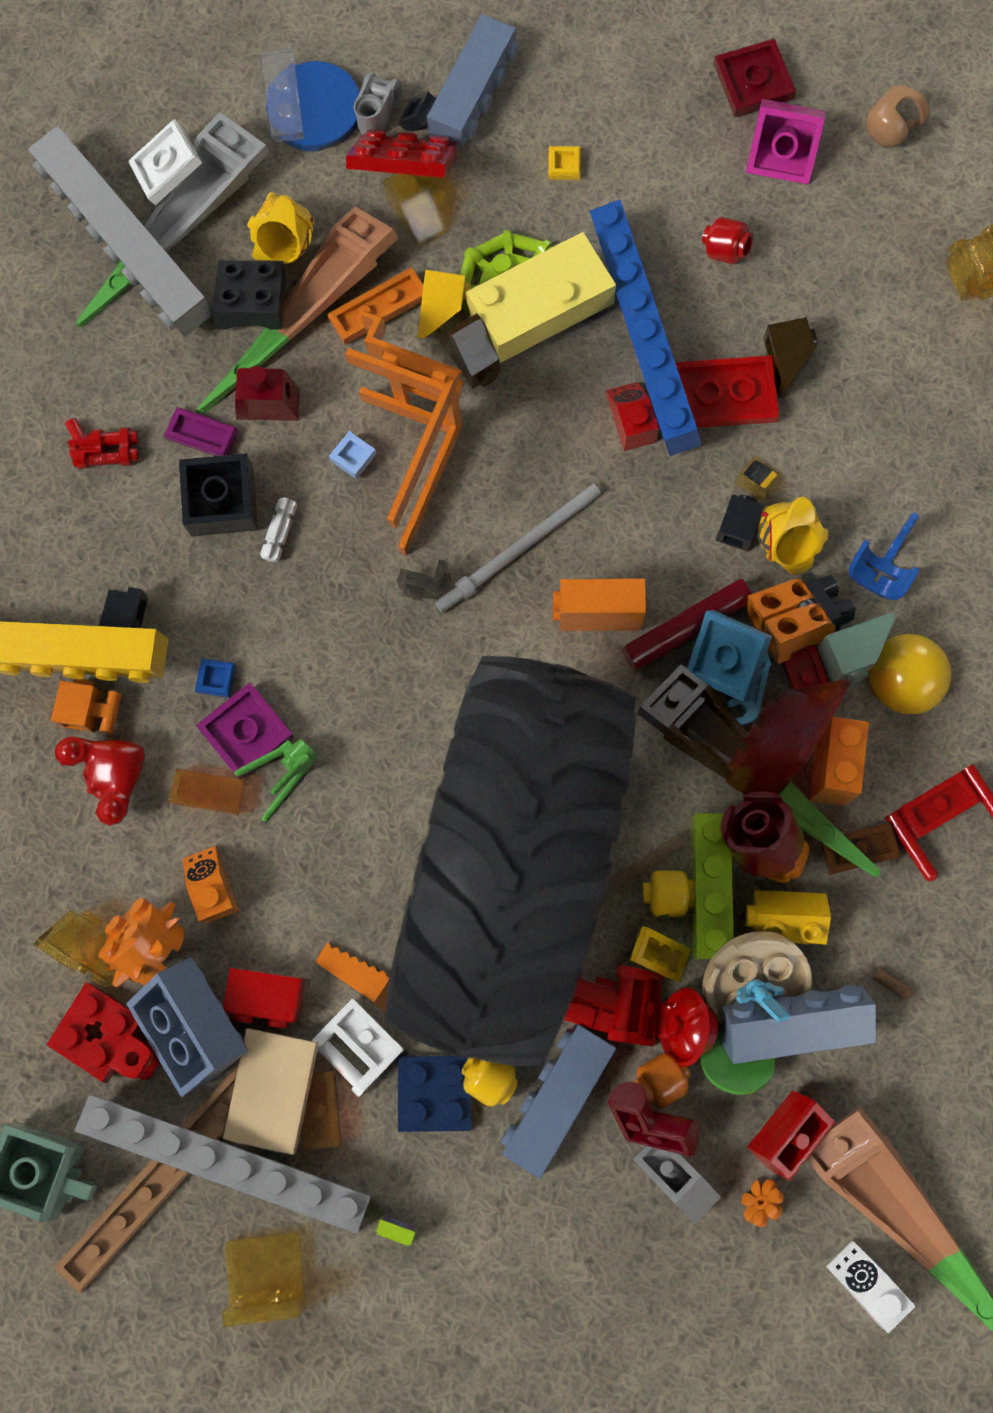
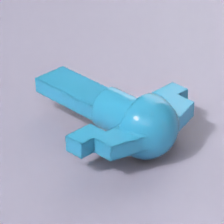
(758, 991)

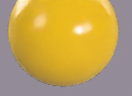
(911, 674)

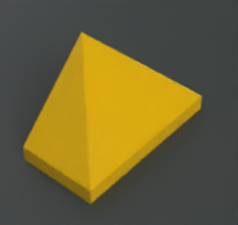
(660, 954)

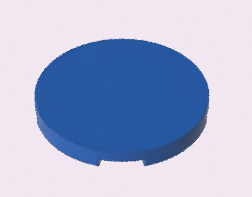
(326, 105)

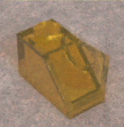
(421, 204)
(76, 944)

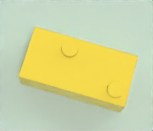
(542, 296)

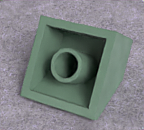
(854, 650)

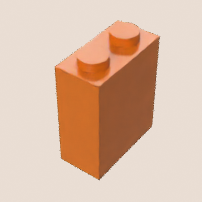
(599, 604)
(839, 762)

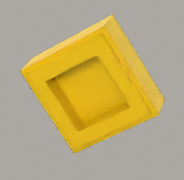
(564, 163)

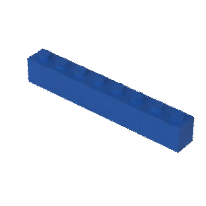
(645, 328)

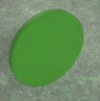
(739, 1077)

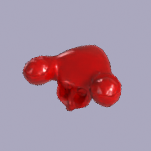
(109, 772)

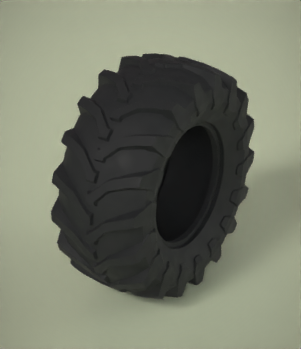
(513, 862)

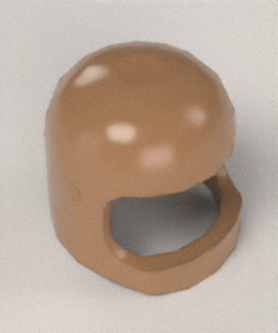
(886, 124)

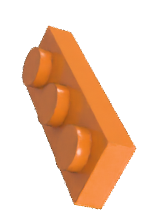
(384, 300)

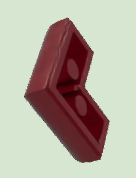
(650, 1127)

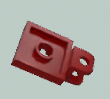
(120, 1045)

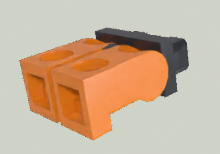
(798, 613)

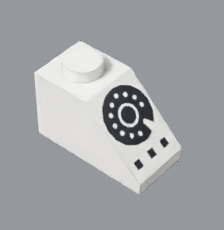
(870, 1287)

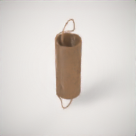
(893, 984)

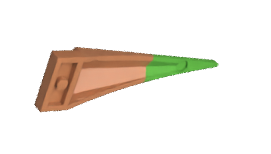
(338, 265)
(875, 1180)

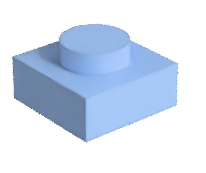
(352, 455)

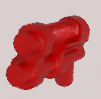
(90, 449)

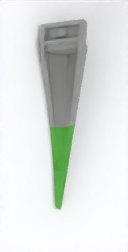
(227, 159)

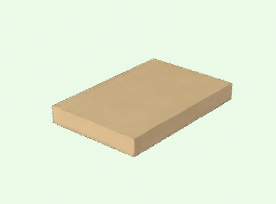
(271, 1091)

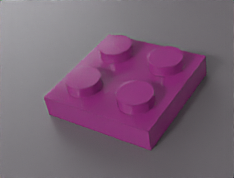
(244, 729)

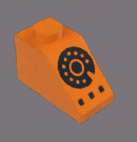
(209, 886)

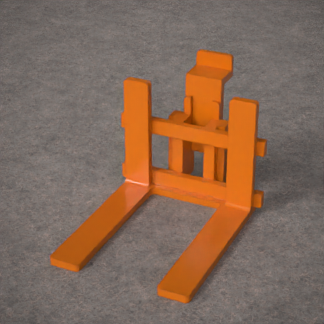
(425, 378)

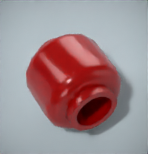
(727, 240)

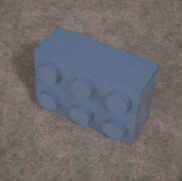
(186, 1026)

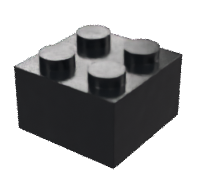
(218, 495)

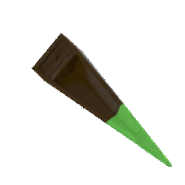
(707, 731)

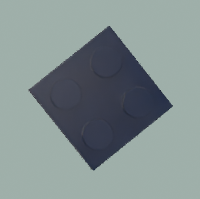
(432, 1094)

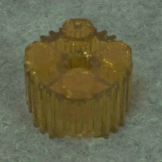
(972, 265)

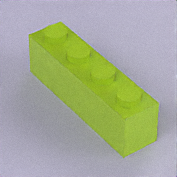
(713, 886)

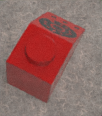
(633, 415)

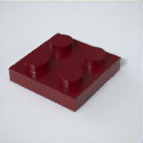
(754, 75)

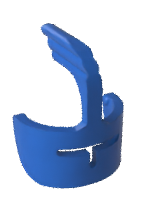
(885, 587)

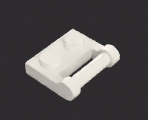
(365, 1038)

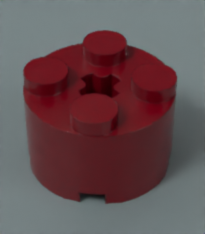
(763, 834)

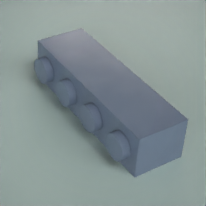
(472, 80)
(815, 1024)
(558, 1101)

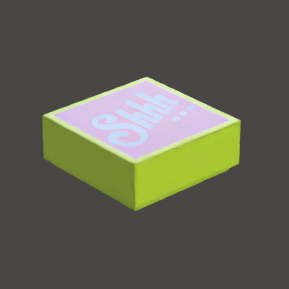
(396, 1230)

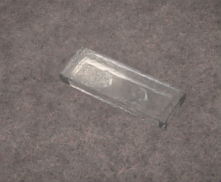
(282, 95)

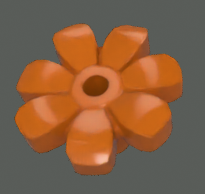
(763, 1202)

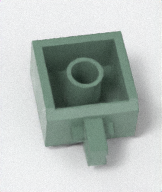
(40, 1172)

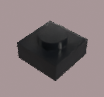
(417, 111)

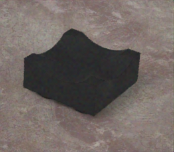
(249, 294)

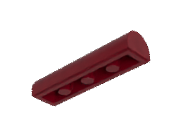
(684, 625)

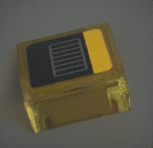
(757, 478)

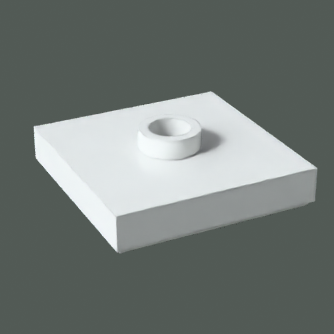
(165, 162)

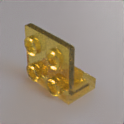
(264, 1279)

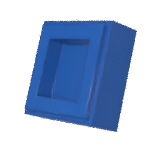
(215, 678)

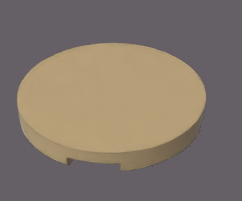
(755, 956)

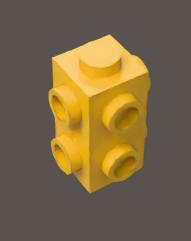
(796, 915)

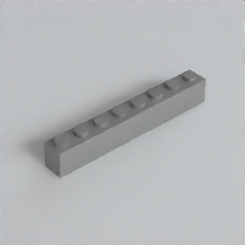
(121, 231)
(223, 1163)

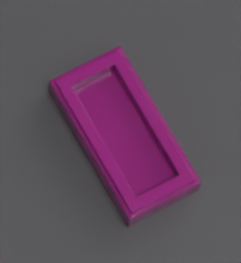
(201, 432)

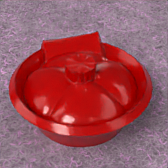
(686, 1026)

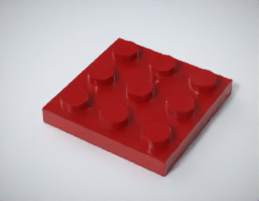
(402, 154)

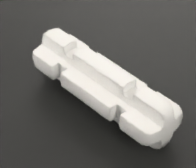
(278, 530)

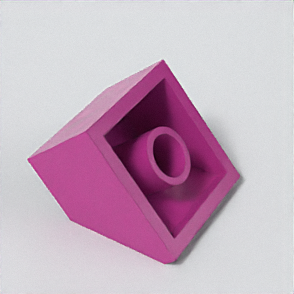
(785, 141)

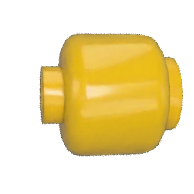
(669, 893)
(489, 1081)

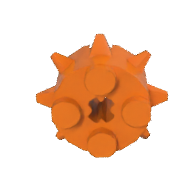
(141, 942)

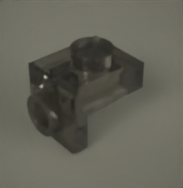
(419, 585)

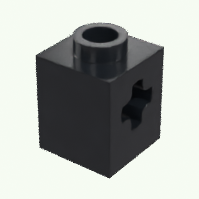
(740, 522)

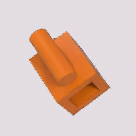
(79, 706)

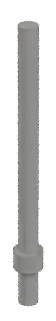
(467, 587)

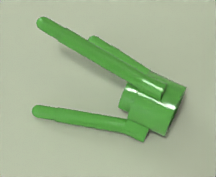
(297, 761)

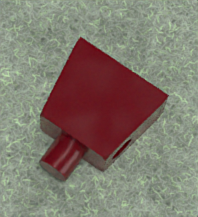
(263, 393)

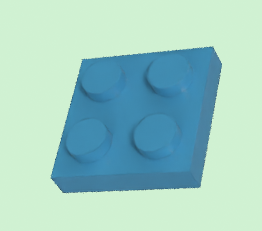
(728, 655)

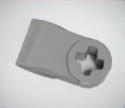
(376, 102)

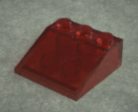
(784, 737)

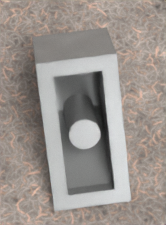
(678, 1181)

